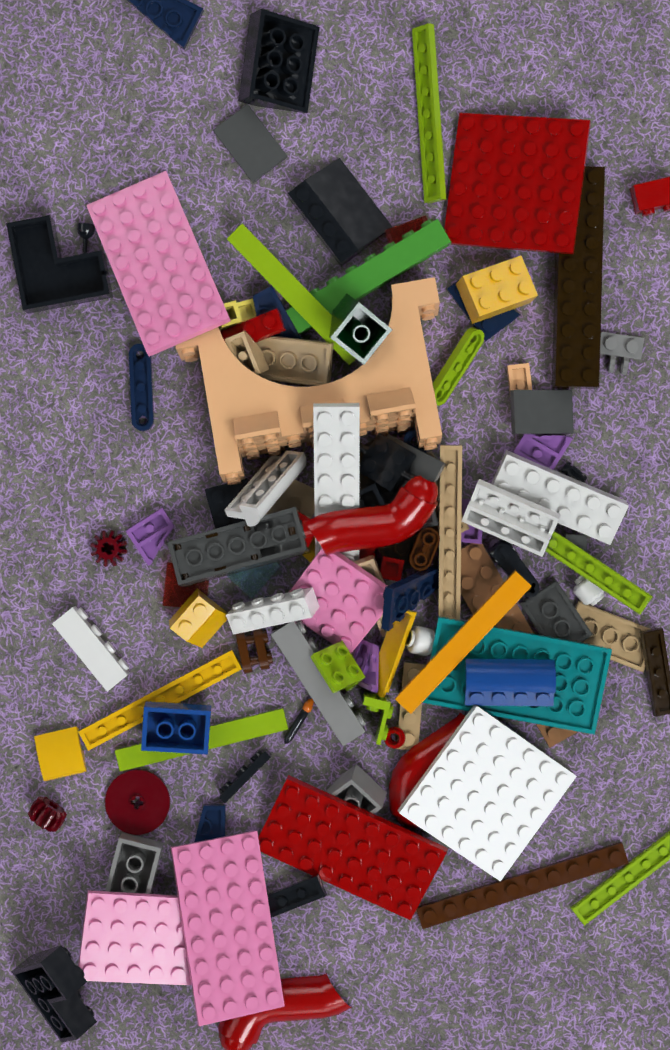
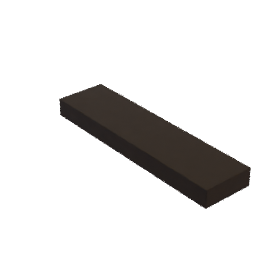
(657, 670)

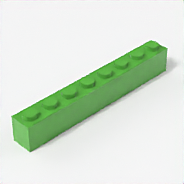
(378, 269)

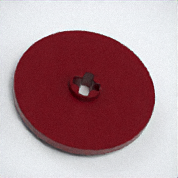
(149, 814)

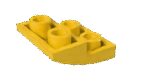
(60, 753)

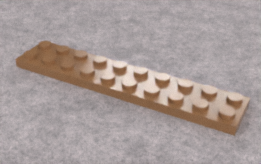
(478, 583)

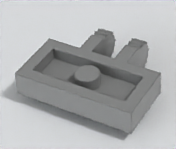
(620, 346)

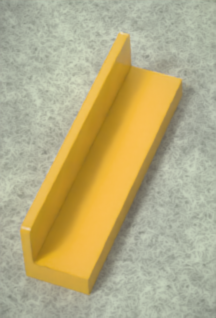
(392, 651)

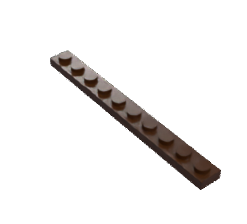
(522, 885)

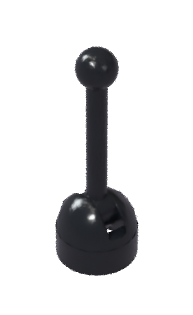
(85, 231)

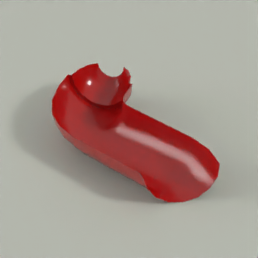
(378, 524)
(414, 765)
(303, 999)

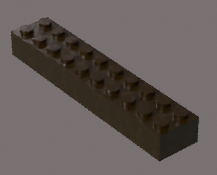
(580, 294)

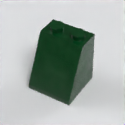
(357, 329)

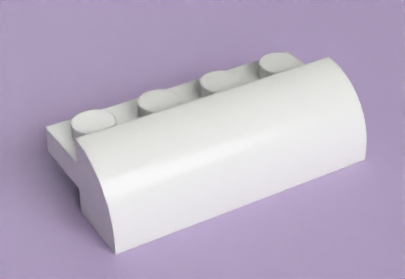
(266, 487)
(511, 517)

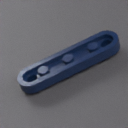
(141, 388)

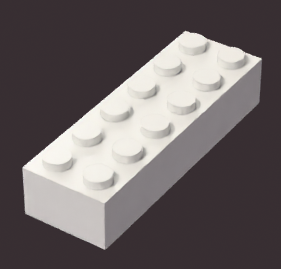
(580, 504)

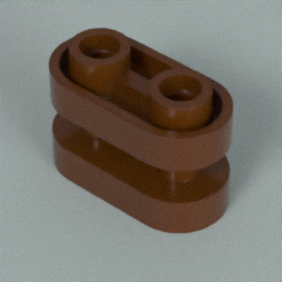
(424, 548)
(264, 657)

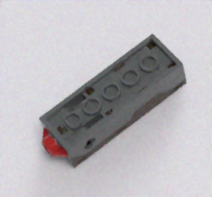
(240, 547)

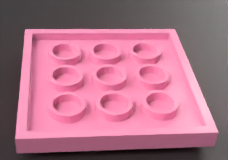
(347, 598)

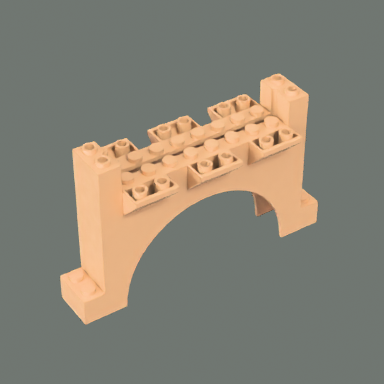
(264, 416)

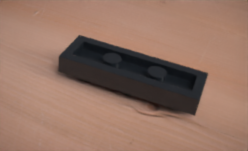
(243, 774)
(296, 895)

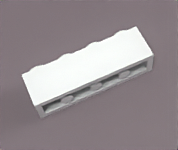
(91, 648)

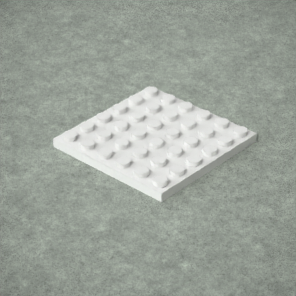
(486, 793)

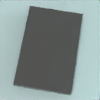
(250, 143)
(541, 412)
(423, 465)
(555, 615)

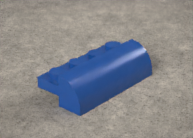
(510, 682)

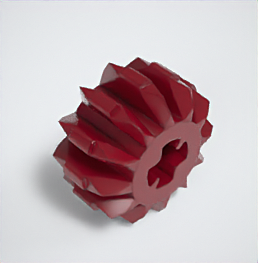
(111, 541)
(47, 814)

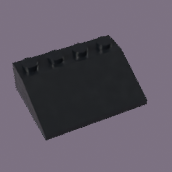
(278, 62)
(339, 211)

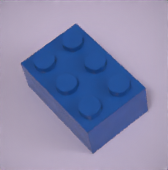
(176, 727)

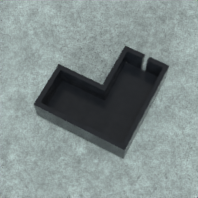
(45, 277)

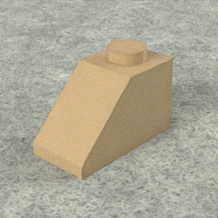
(247, 352)

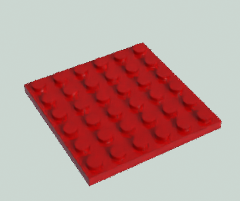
(517, 182)

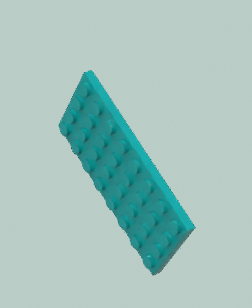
(579, 676)

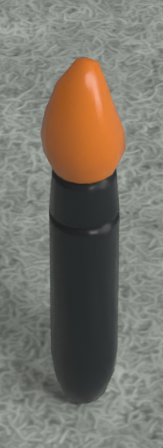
(307, 707)

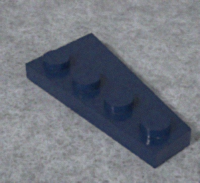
(407, 593)

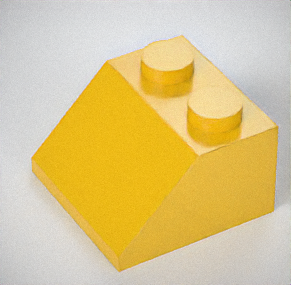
(198, 619)

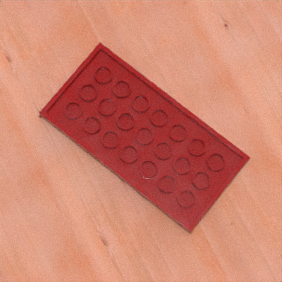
(350, 847)

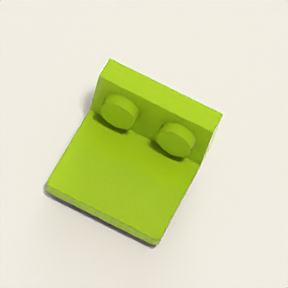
(338, 667)
(374, 703)

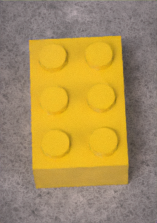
(496, 289)

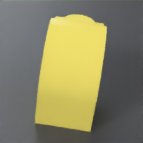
(239, 312)

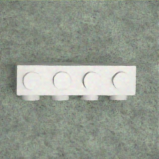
(272, 610)

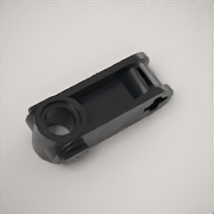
(509, 561)

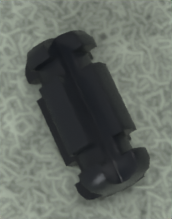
(573, 472)

